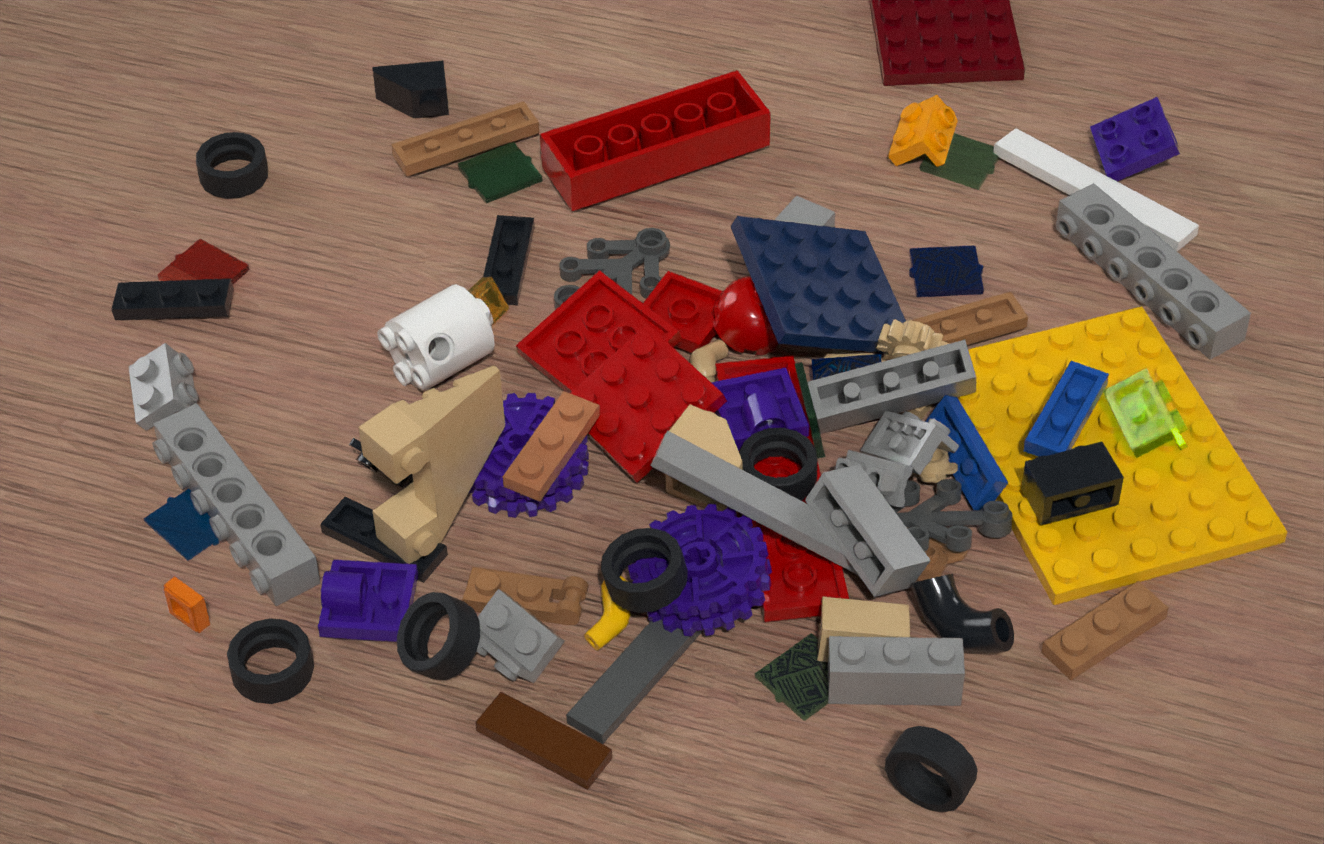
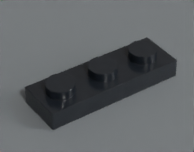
(172, 299)

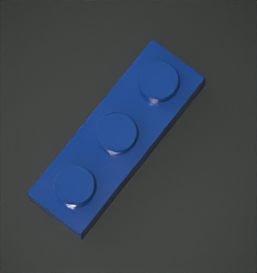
(1066, 410)
(977, 469)

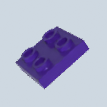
(1134, 140)
(761, 403)
(366, 599)

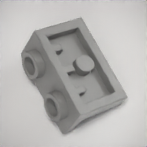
(908, 440)
(516, 638)

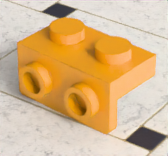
(924, 130)

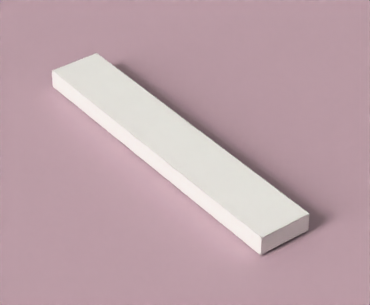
(1071, 176)

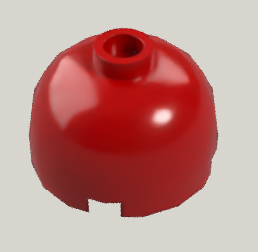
(742, 318)

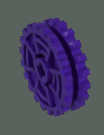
(521, 421)
(723, 567)

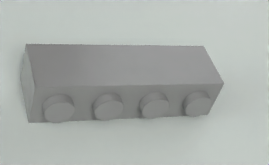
(892, 386)

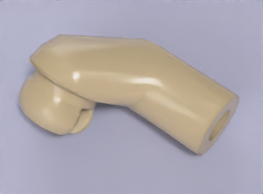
(706, 357)

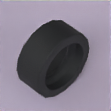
(231, 147)
(787, 444)
(633, 547)
(460, 642)
(276, 686)
(940, 753)

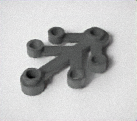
(648, 247)
(929, 521)

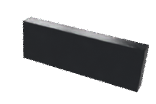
(509, 255)
(355, 527)

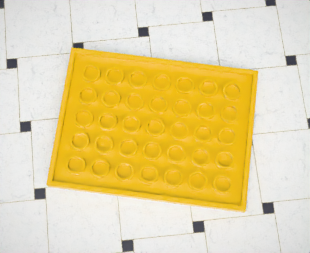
(1173, 502)

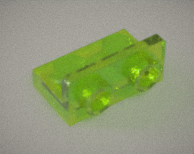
(1143, 413)

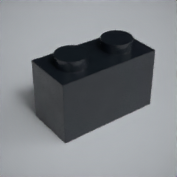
(1072, 483)

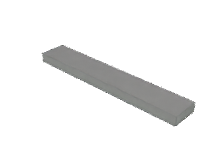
(746, 495)

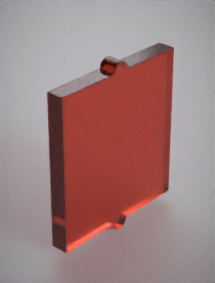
(204, 262)

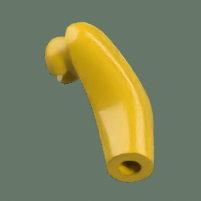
(612, 622)

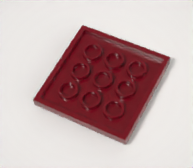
(946, 41)

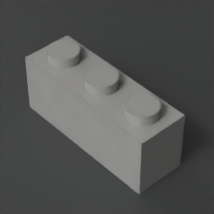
(867, 530)
(895, 671)

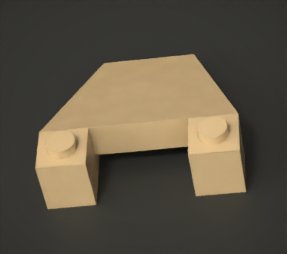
(443, 447)

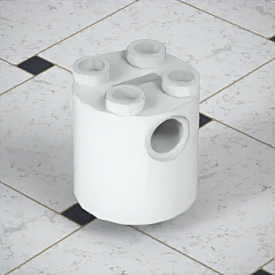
(438, 337)

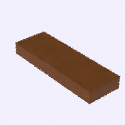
(544, 740)

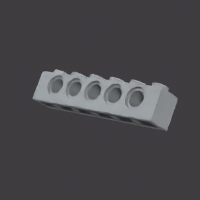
(1152, 271)
(237, 505)

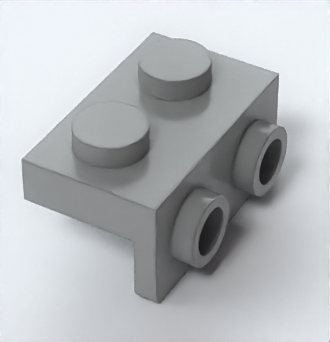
(161, 385)

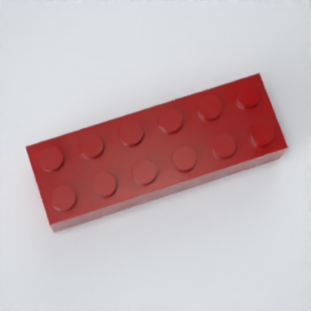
(655, 140)

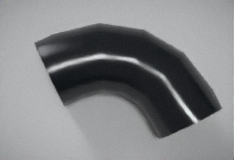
(953, 618)

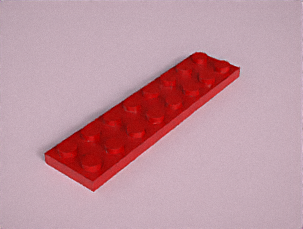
(797, 574)

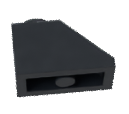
(413, 88)

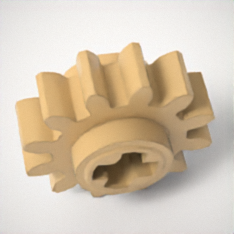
(907, 338)

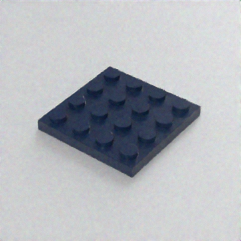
(817, 283)

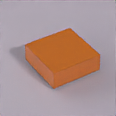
(186, 605)

